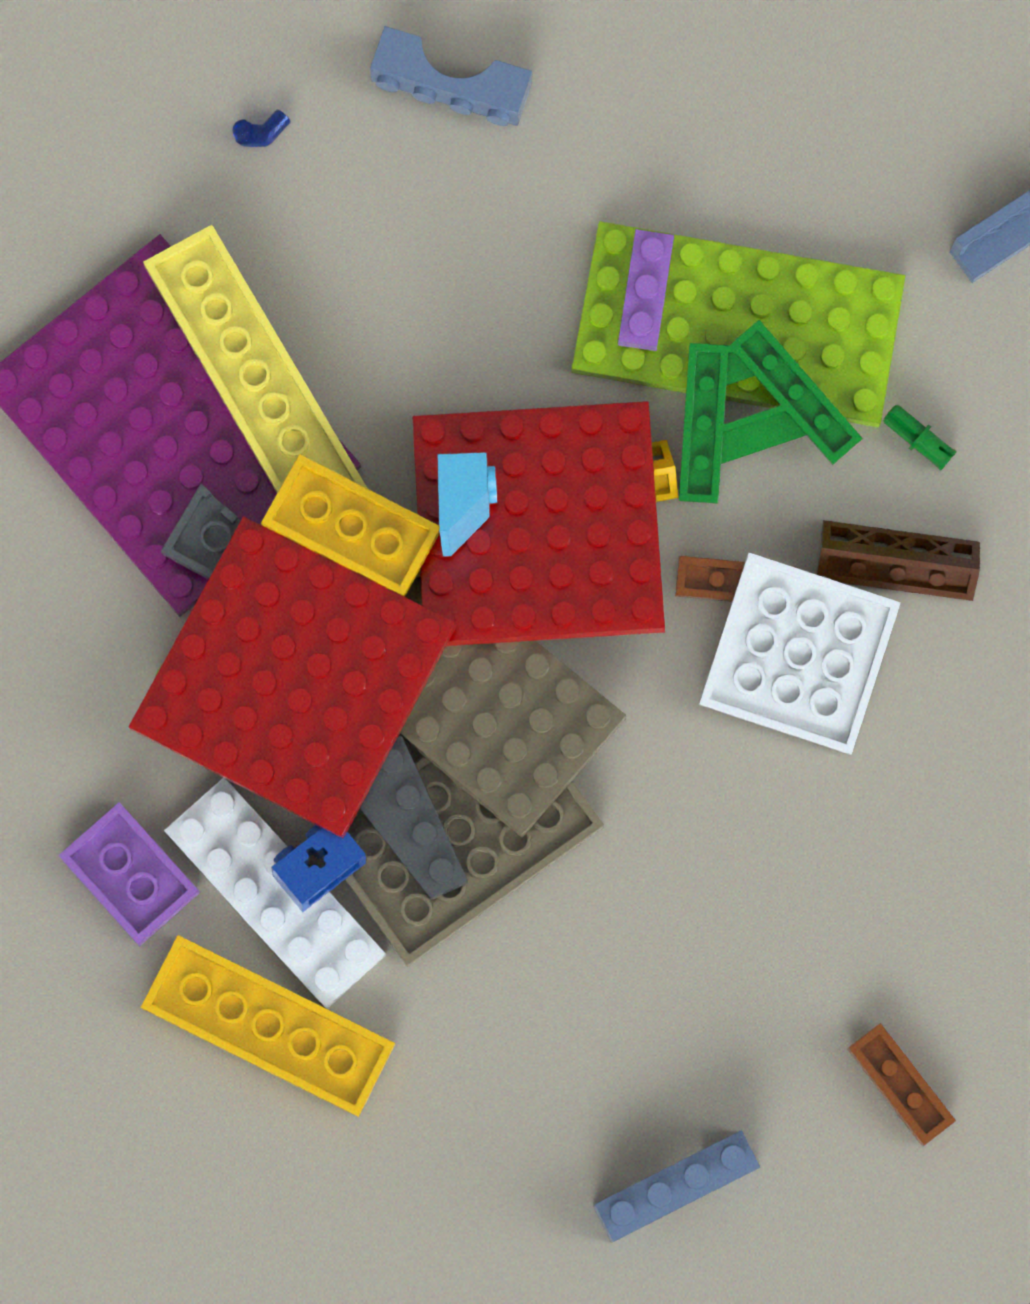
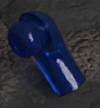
(260, 134)

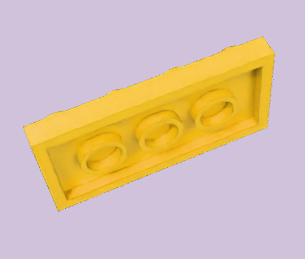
(351, 525)

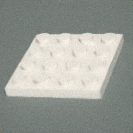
(799, 653)

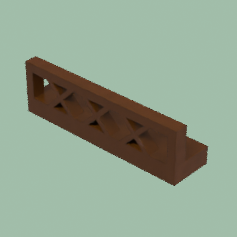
(899, 565)

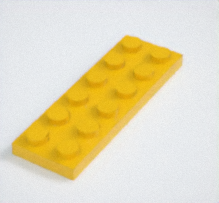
(268, 1025)

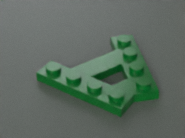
(801, 412)

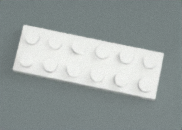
(236, 856)

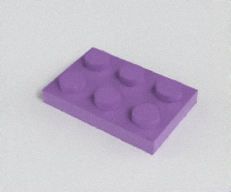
(129, 874)

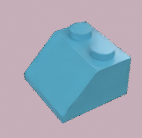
(465, 497)

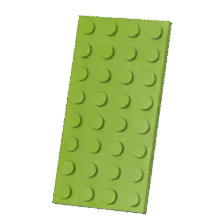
(824, 314)

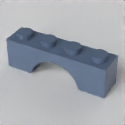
(494, 93)
(676, 1186)

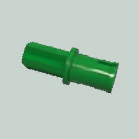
(919, 437)

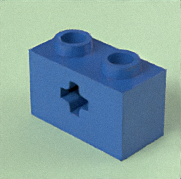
(310, 884)

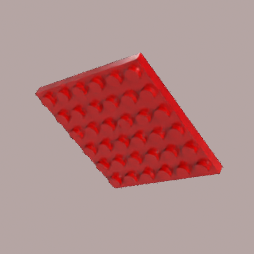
(570, 529)
(293, 676)

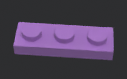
(645, 290)

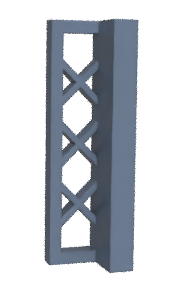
(994, 239)

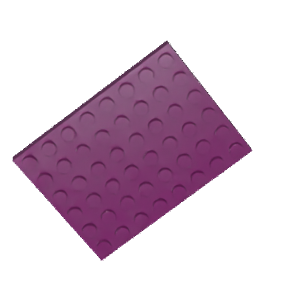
(133, 421)

